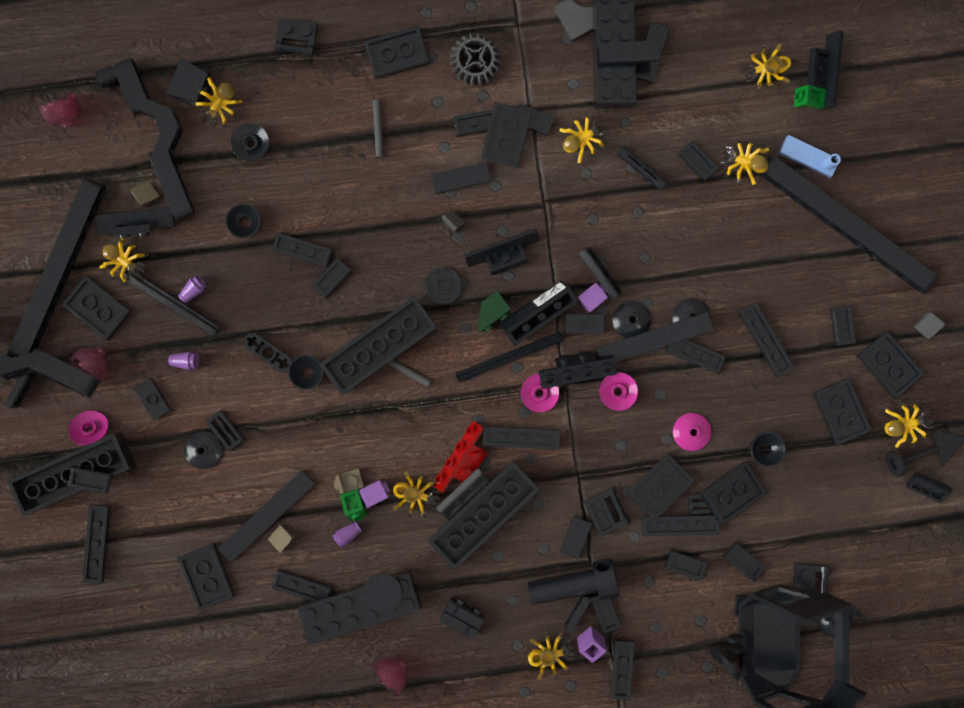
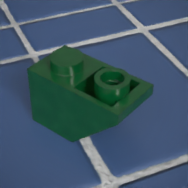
(491, 310)

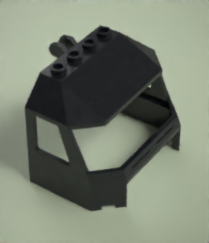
(772, 645)

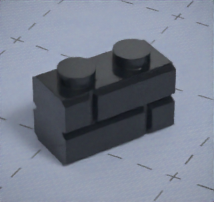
(462, 617)

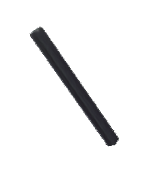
(174, 303)
(509, 357)

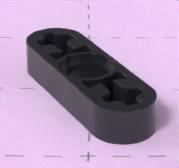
(254, 348)

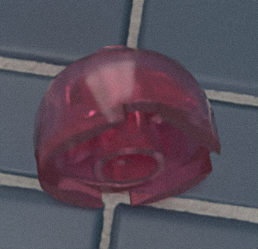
(61, 111)
(91, 362)
(391, 673)

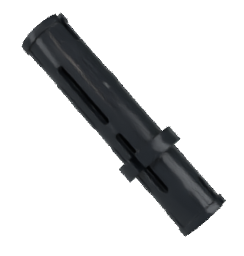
(642, 168)

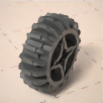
(480, 53)

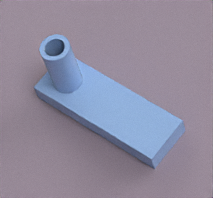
(809, 156)

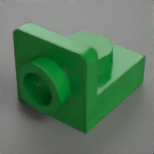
(810, 96)
(353, 505)

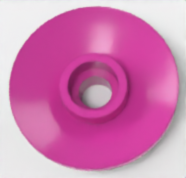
(628, 391)
(535, 403)
(84, 422)
(682, 430)

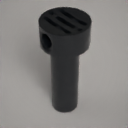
(598, 580)

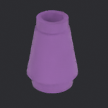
(192, 288)
(184, 360)
(346, 534)

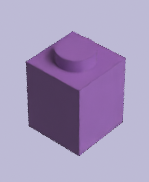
(592, 297)
(375, 492)
(591, 644)

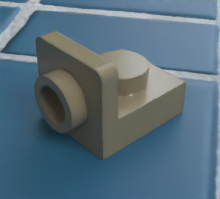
(348, 481)

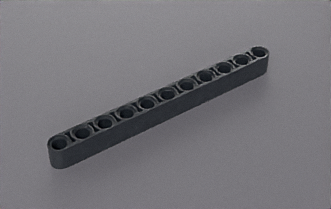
(849, 225)
(58, 268)

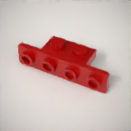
(463, 460)

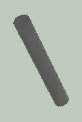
(378, 128)
(409, 372)

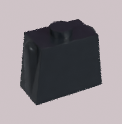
(186, 81)

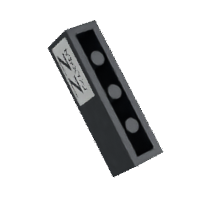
(538, 312)

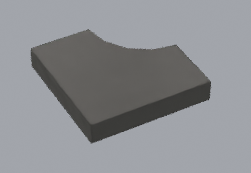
(575, 18)

